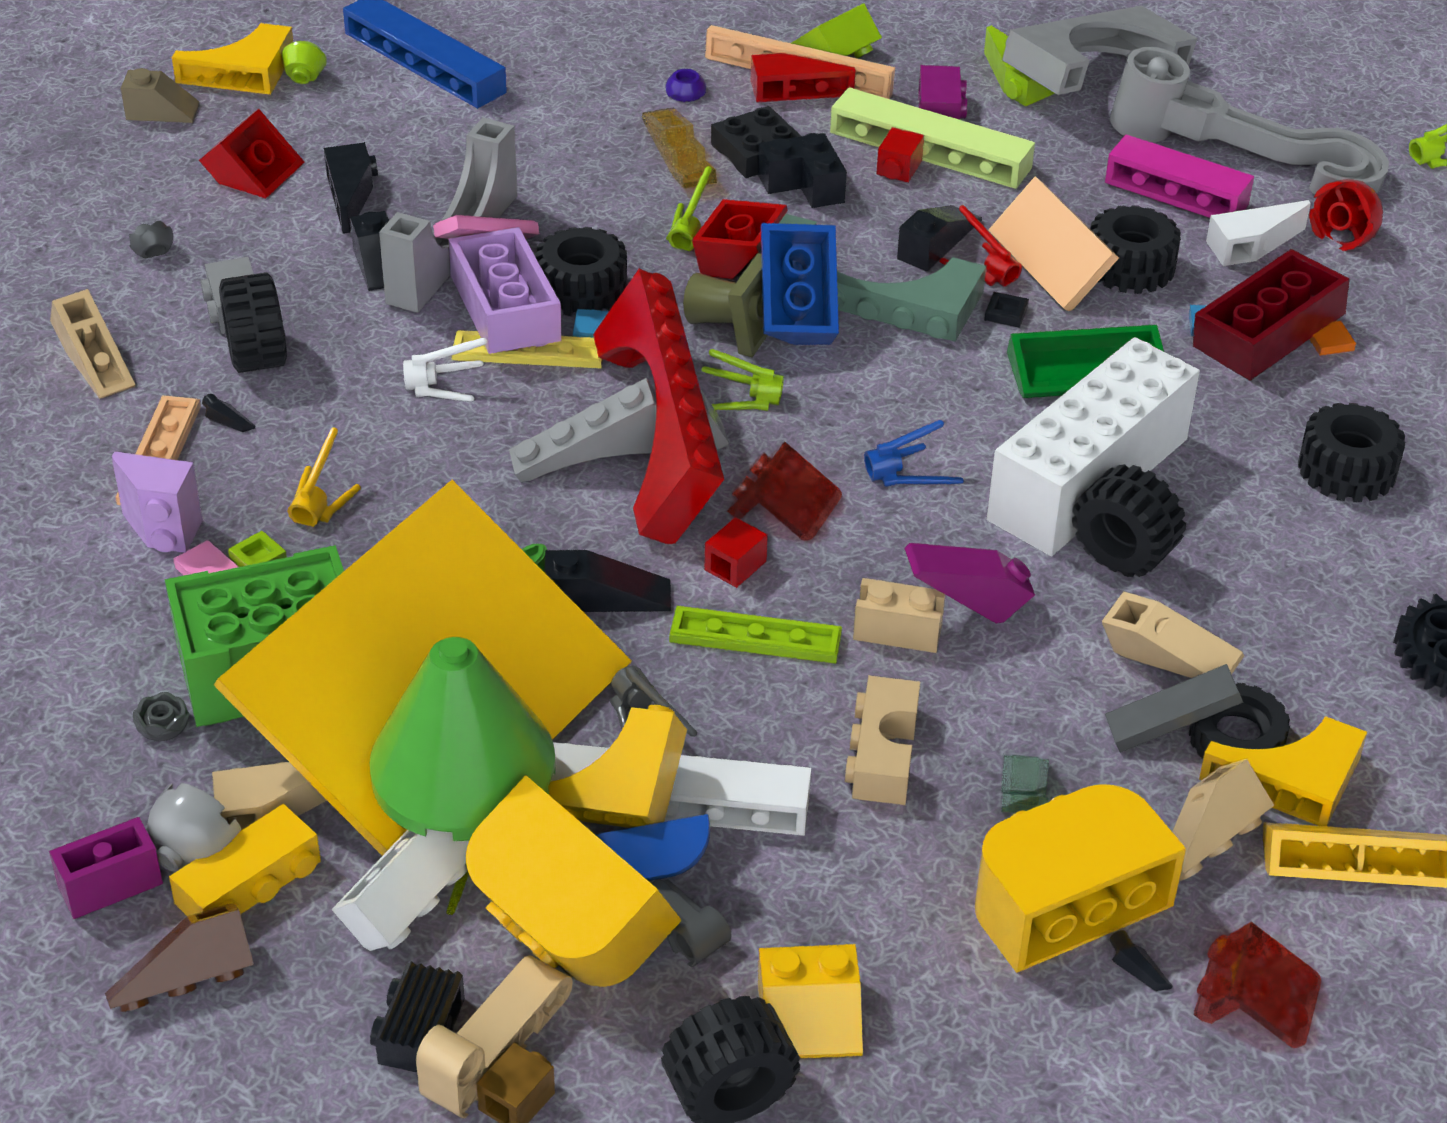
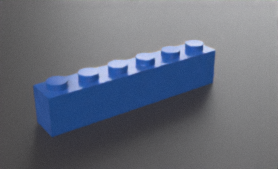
(425, 51)

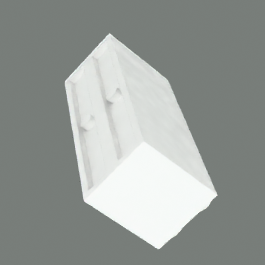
(1119, 414)

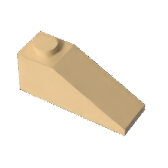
(90, 344)

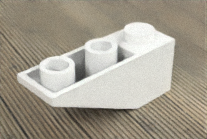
(1255, 232)

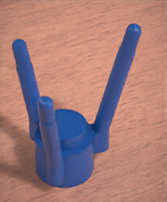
(887, 460)

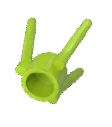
(1430, 148)
(686, 227)
(764, 384)

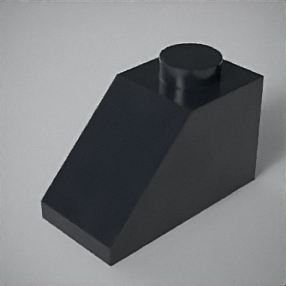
(367, 248)

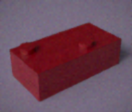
(1270, 314)

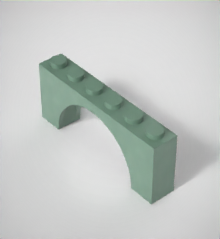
(928, 305)

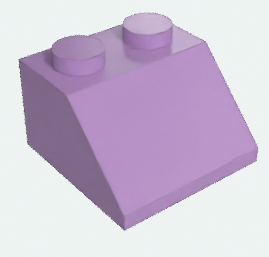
(159, 499)

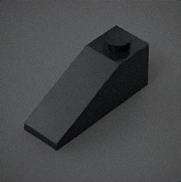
(350, 179)
(931, 235)
(606, 584)

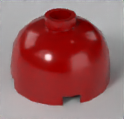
(1348, 206)

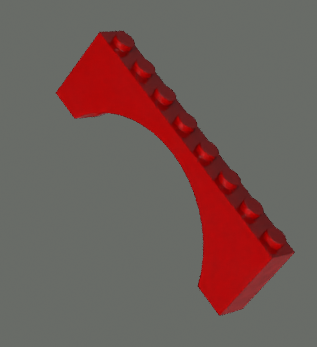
(683, 457)

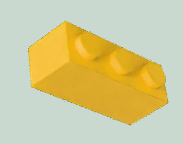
(250, 866)

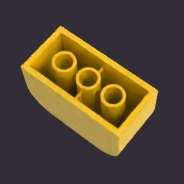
(1074, 872)
(565, 889)

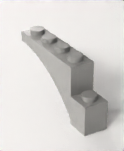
(605, 429)

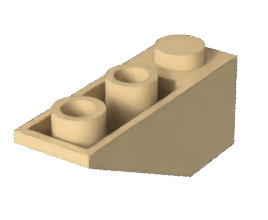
(1165, 639)
(260, 789)
(1217, 810)

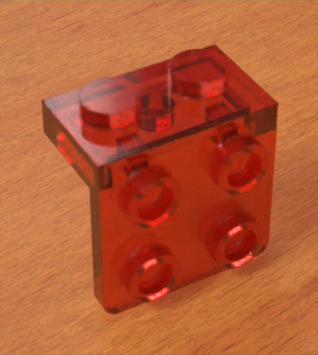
(788, 490)
(1262, 980)

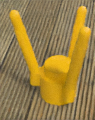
(310, 501)

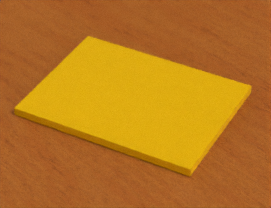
(351, 651)

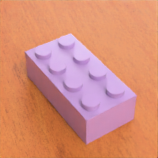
(505, 290)

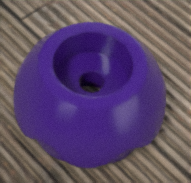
(685, 85)

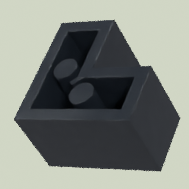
(803, 164)

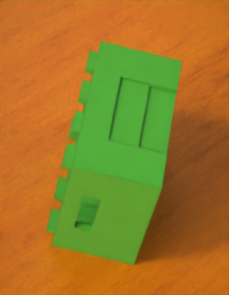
(232, 611)

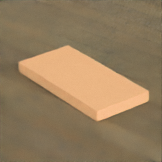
(1053, 244)

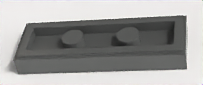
(1173, 708)

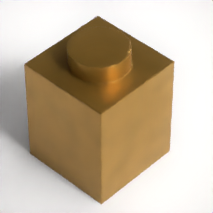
(516, 1086)

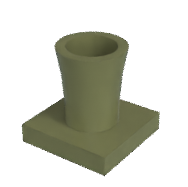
(730, 302)

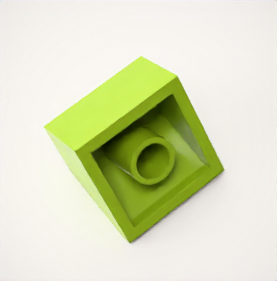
(844, 34)

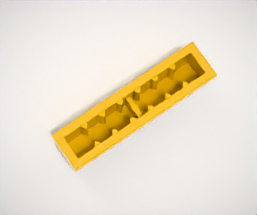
(1355, 854)

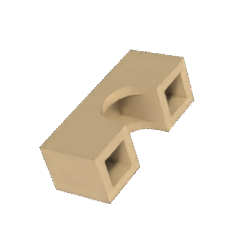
(882, 766)

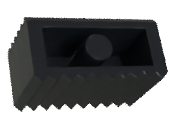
(415, 1006)

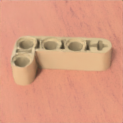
(522, 1004)

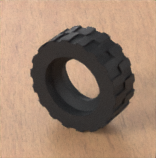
(1256, 706)

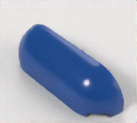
(662, 847)

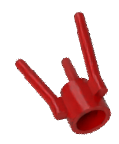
(999, 264)

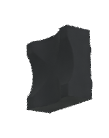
(741, 135)

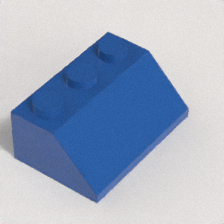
(799, 283)

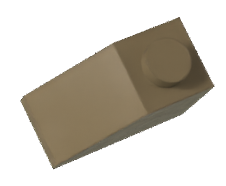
(156, 97)

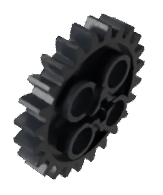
(1423, 642)

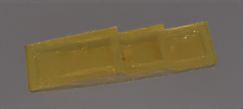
(677, 146)

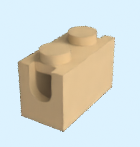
(899, 615)

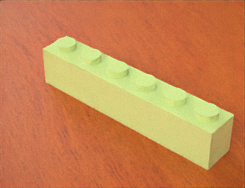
(946, 139)

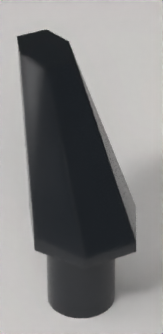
(225, 414)
(1137, 962)

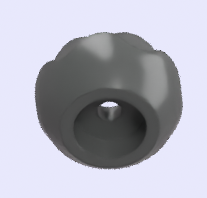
(151, 239)
(161, 716)

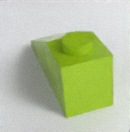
(1012, 81)

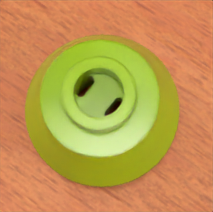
(303, 61)

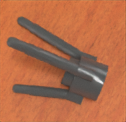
(636, 691)

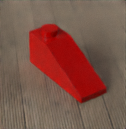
(798, 78)

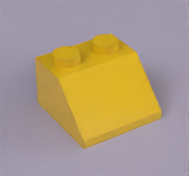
(815, 997)

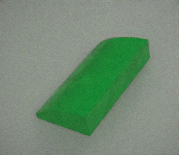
(1057, 360)

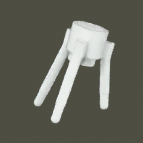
(422, 373)

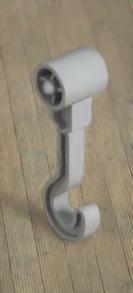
(1160, 100)

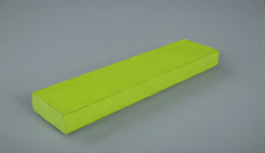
(756, 634)

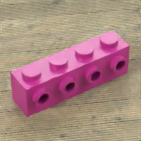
(1177, 178)

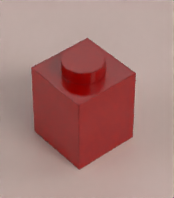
(900, 154)
(735, 552)

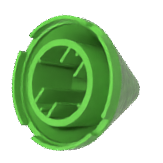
(457, 744)

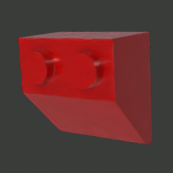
(252, 157)
(733, 236)

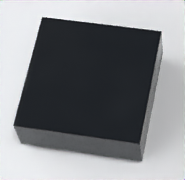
(1006, 309)

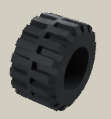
(1145, 247)
(584, 268)
(253, 322)
(1351, 451)
(1129, 520)
(730, 1060)

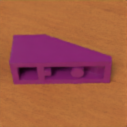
(974, 577)

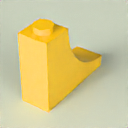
(246, 65)
(1302, 776)
(633, 777)

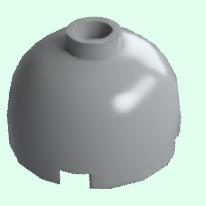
(188, 826)

